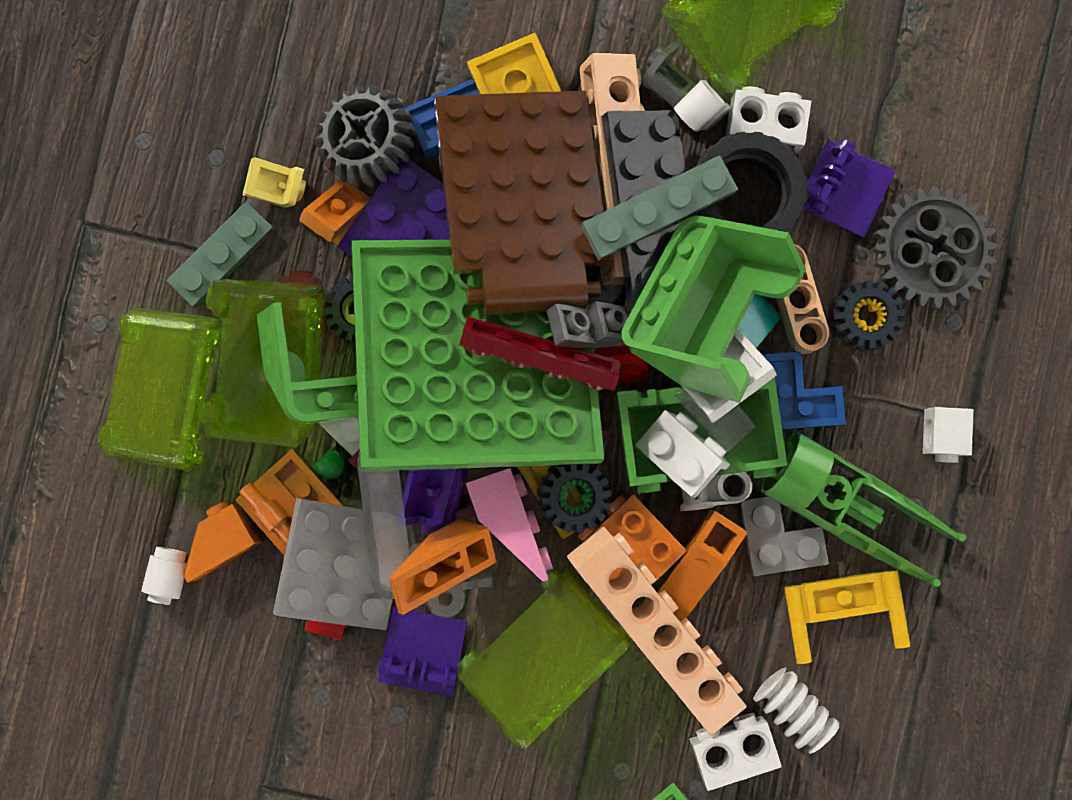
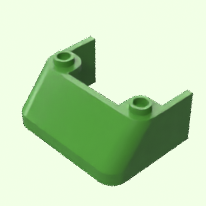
(285, 373)

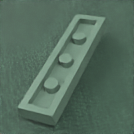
(658, 207)

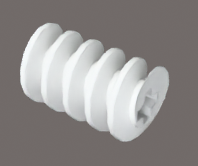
(797, 709)

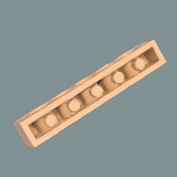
(599, 77)
(712, 704)

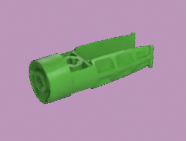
(805, 482)

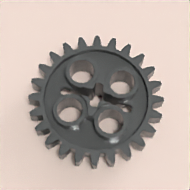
(948, 218)

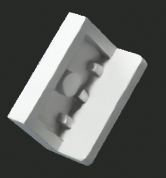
(682, 452)

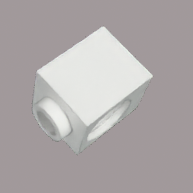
(948, 433)

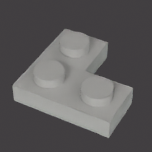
(771, 547)

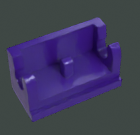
(433, 497)

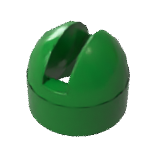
(329, 465)

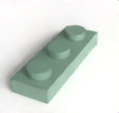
(220, 254)

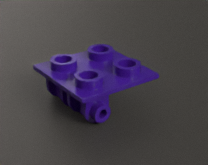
(846, 187)
(422, 652)

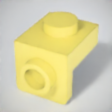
(274, 183)

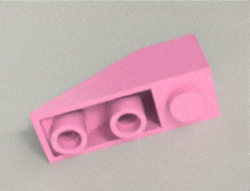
(501, 510)

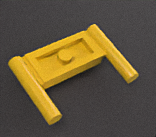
(842, 599)

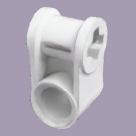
(702, 107)
(714, 494)

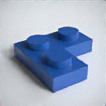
(804, 406)

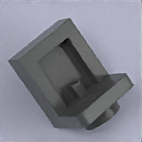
(665, 78)

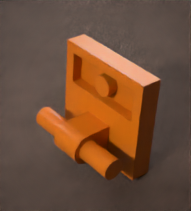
(273, 496)

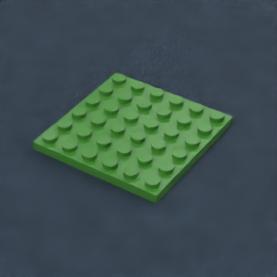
(434, 400)

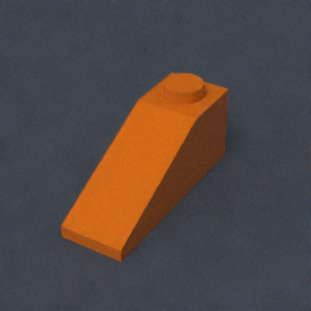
(442, 563)

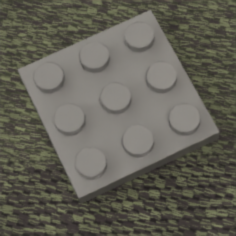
(329, 569)

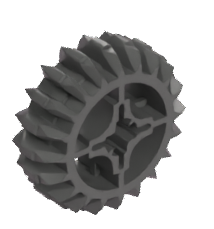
(343, 146)

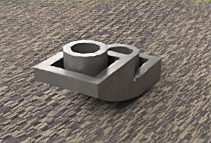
(587, 327)

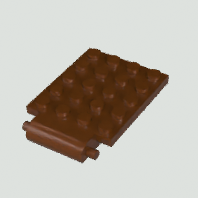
(516, 194)

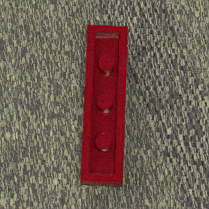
(529, 350)

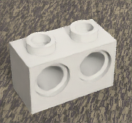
(768, 109)
(736, 762)

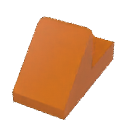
(335, 211)

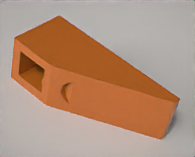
(705, 559)

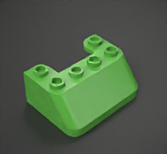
(702, 296)

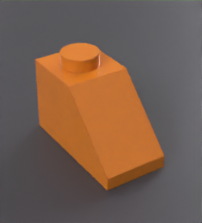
(220, 539)

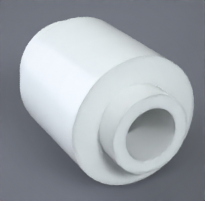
(164, 575)

